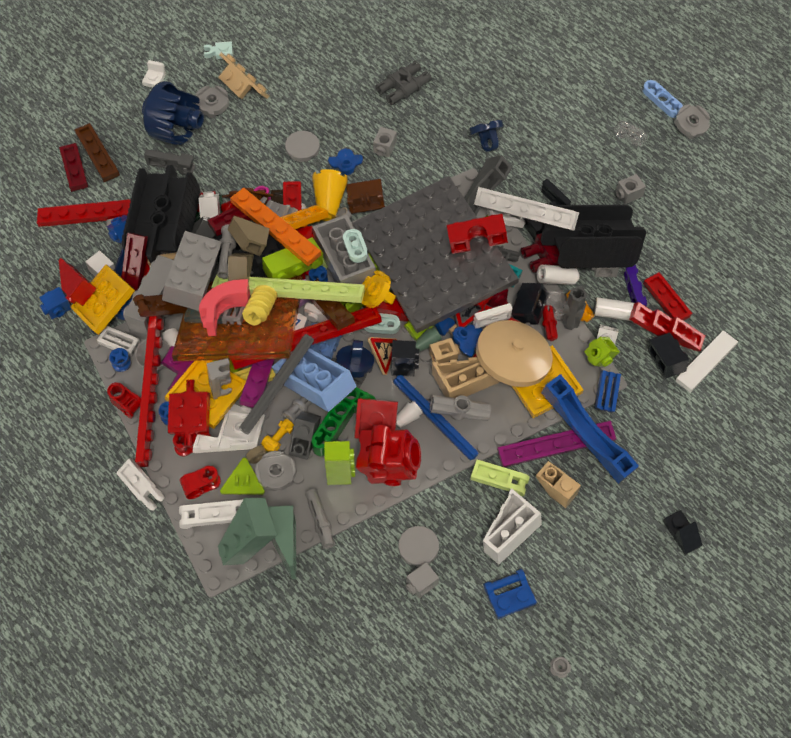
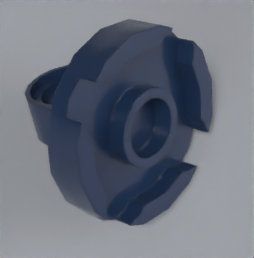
(487, 132)
(355, 359)

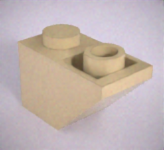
(558, 484)

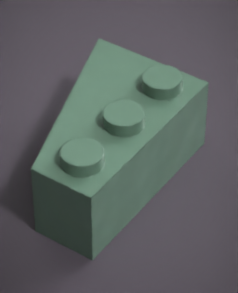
(247, 532)

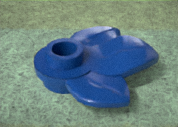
(345, 161)
(467, 338)

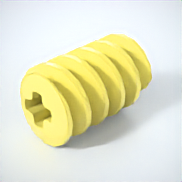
(259, 305)

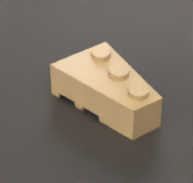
(461, 377)

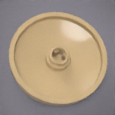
(514, 353)

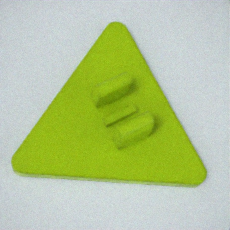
(242, 481)

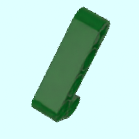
(338, 421)

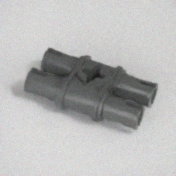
(403, 82)

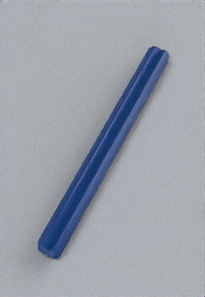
(437, 419)

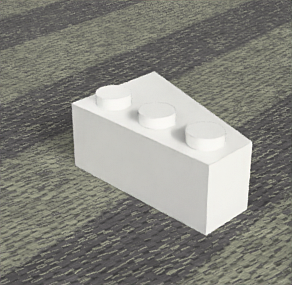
(511, 528)

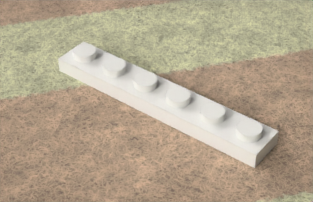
(526, 208)

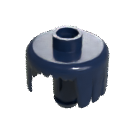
(170, 107)

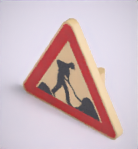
(382, 351)

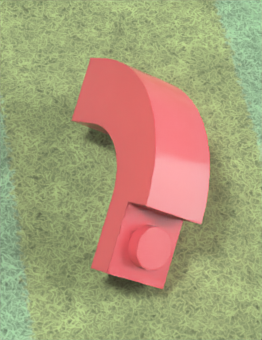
(221, 298)

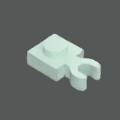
(224, 47)

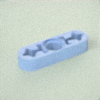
(661, 92)

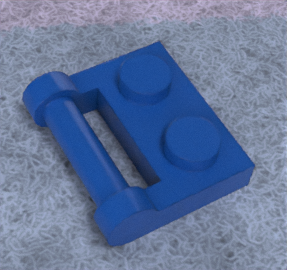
(512, 600)

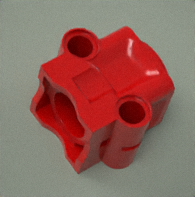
(388, 455)

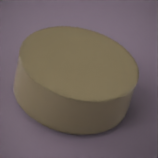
(256, 454)

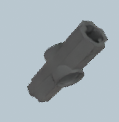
(574, 307)

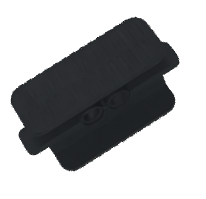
(162, 210)
(600, 239)

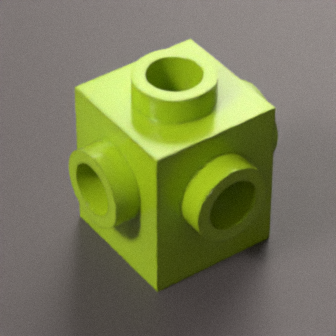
(601, 351)

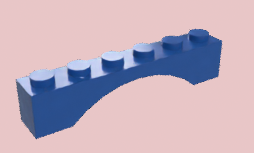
(610, 455)

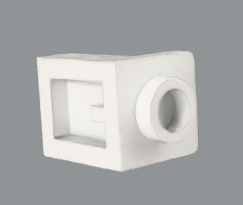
(155, 73)
(606, 331)

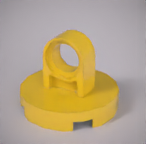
(377, 290)

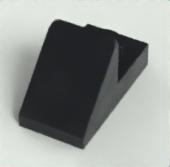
(683, 532)

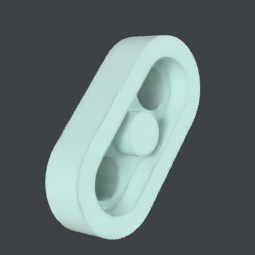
(357, 248)
(387, 319)

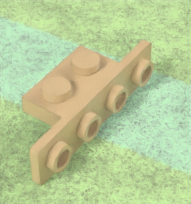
(237, 80)

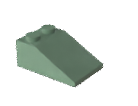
(285, 541)

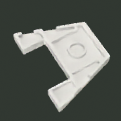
(230, 436)

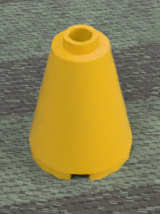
(329, 190)

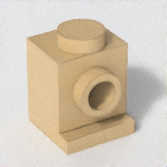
(444, 351)

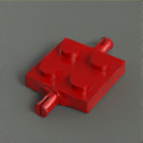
(188, 413)

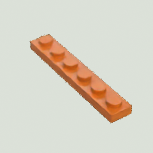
(279, 229)

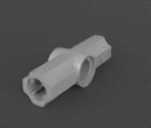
(451, 406)

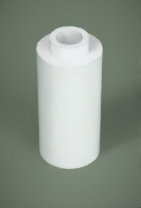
(557, 275)
(613, 309)

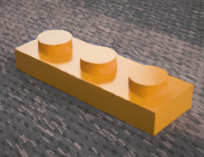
(305, 216)

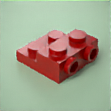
(375, 412)

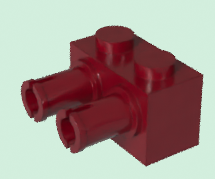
(547, 253)

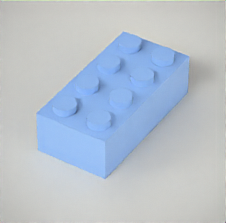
(319, 380)

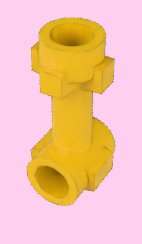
(272, 443)

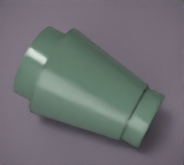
(428, 337)

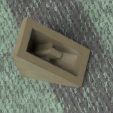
(239, 266)

